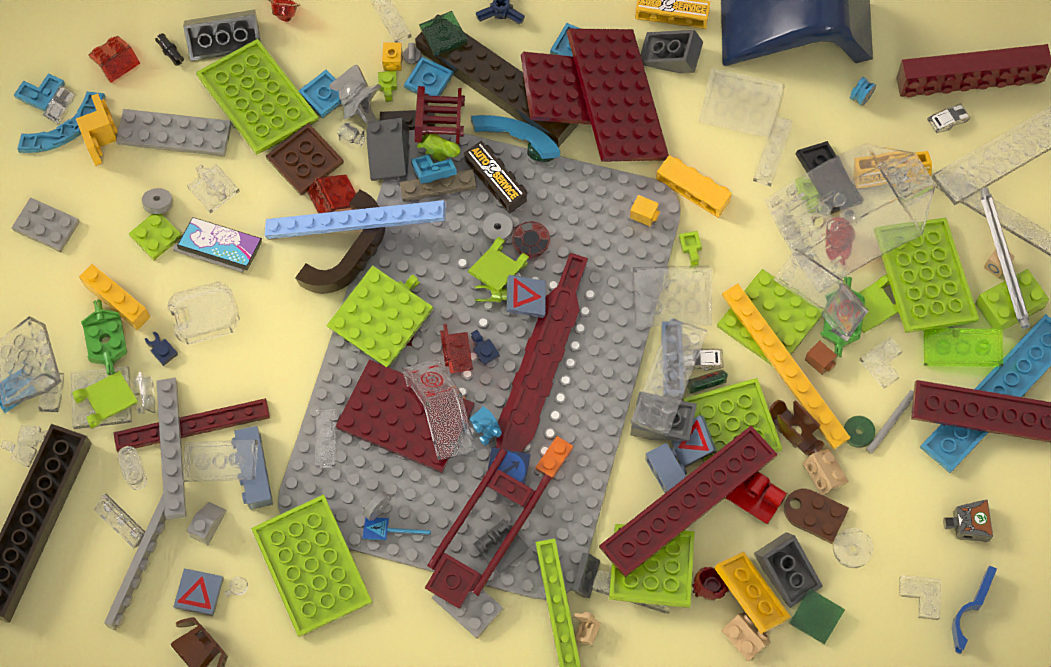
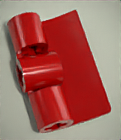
(758, 497)

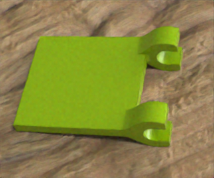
(495, 266)
(878, 304)
(106, 398)

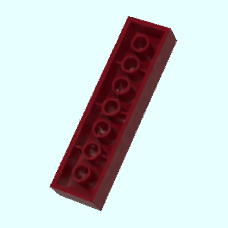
(974, 70)

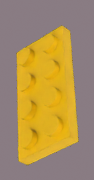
(752, 592)

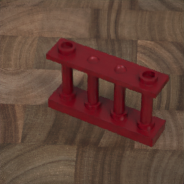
(422, 119)

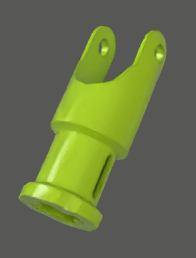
(496, 297)

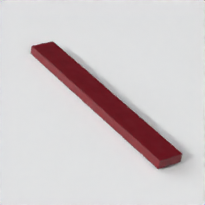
(196, 424)

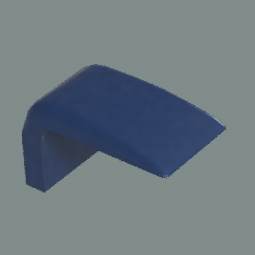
(773, 26)

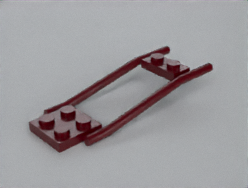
(452, 578)

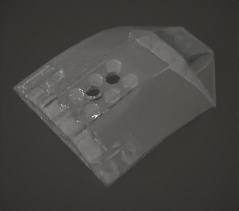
(881, 202)

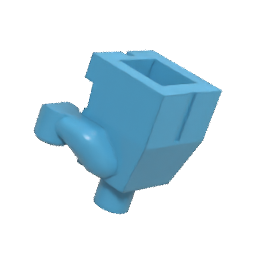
(485, 422)

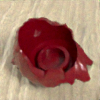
(709, 584)

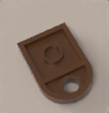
(816, 515)

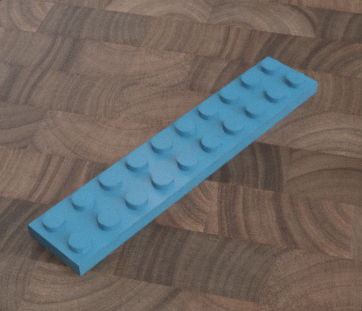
(1020, 371)

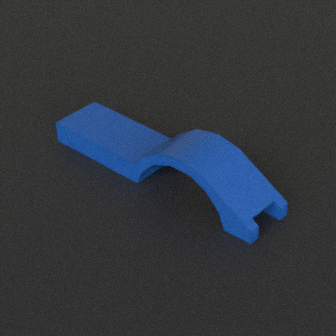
(959, 639)

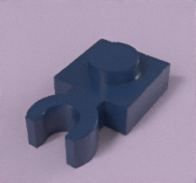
(162, 350)

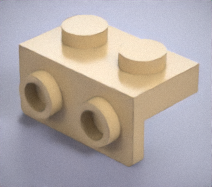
(825, 471)
(746, 636)

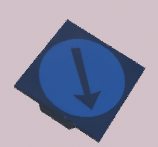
(514, 464)

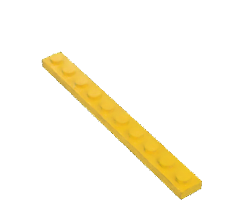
(785, 366)

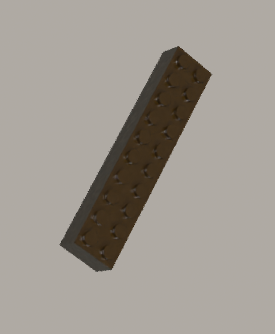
(494, 80)
(37, 511)

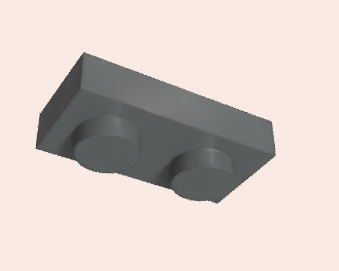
(585, 575)

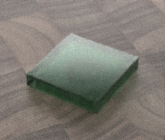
(443, 33)
(817, 616)

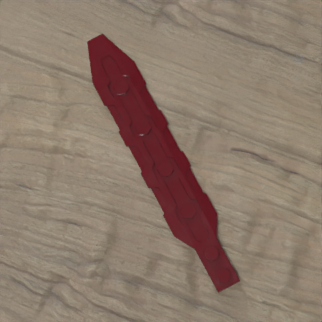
(542, 355)

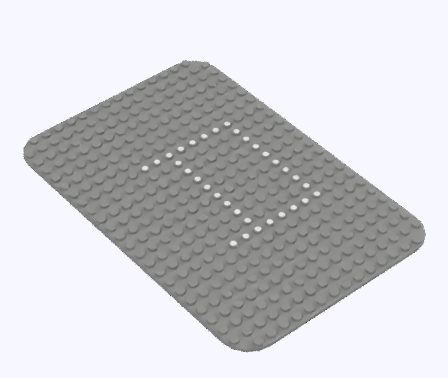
(591, 391)

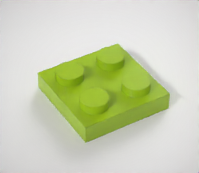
(155, 235)

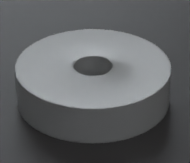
(157, 201)
(494, 220)
(377, 505)

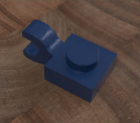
(484, 350)

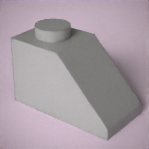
(206, 523)

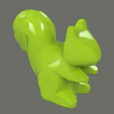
(439, 147)

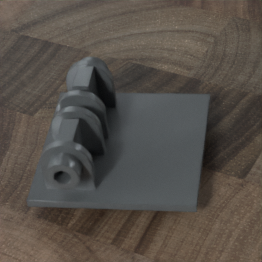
(492, 540)

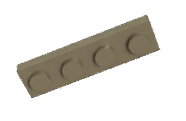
(456, 183)

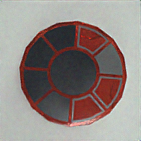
(531, 239)

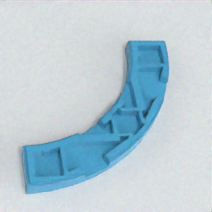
(62, 134)
(539, 140)

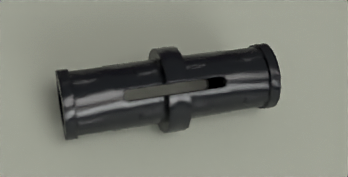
(169, 49)

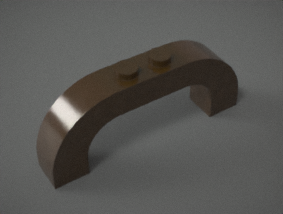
(354, 260)

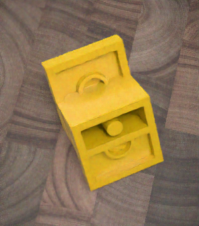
(97, 129)

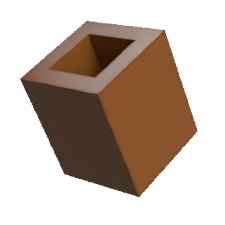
(821, 358)

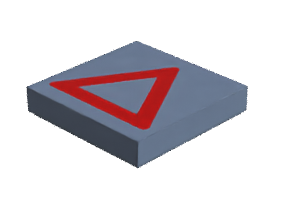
(526, 296)
(699, 445)
(198, 592)

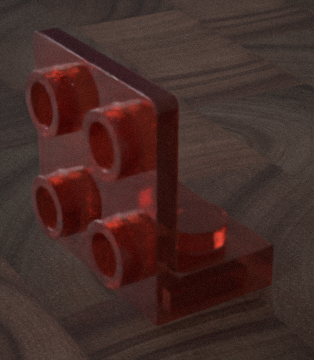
(114, 58)
(331, 193)
(456, 351)

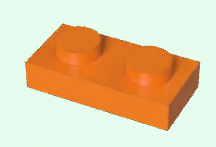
(554, 457)

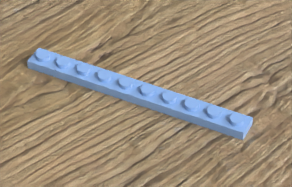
(355, 219)

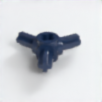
(500, 9)

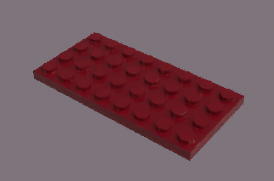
(617, 95)

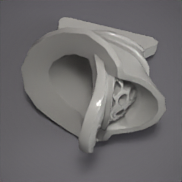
(355, 94)

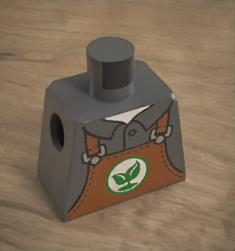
(971, 522)

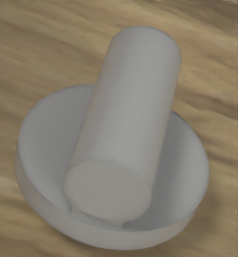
(411, 54)

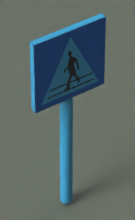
(378, 529)

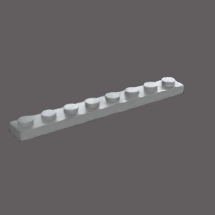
(171, 449)
(138, 564)

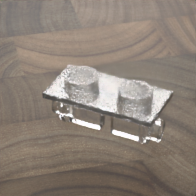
(144, 385)

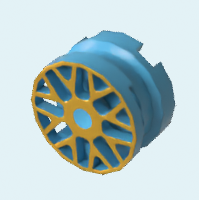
(863, 91)

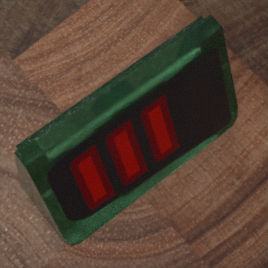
(707, 381)

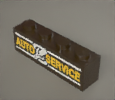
(495, 176)

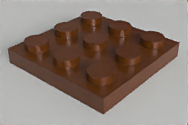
(304, 158)

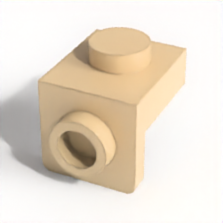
(586, 629)

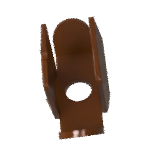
(785, 420)
(197, 648)

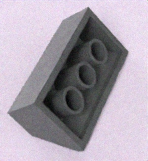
(220, 34)

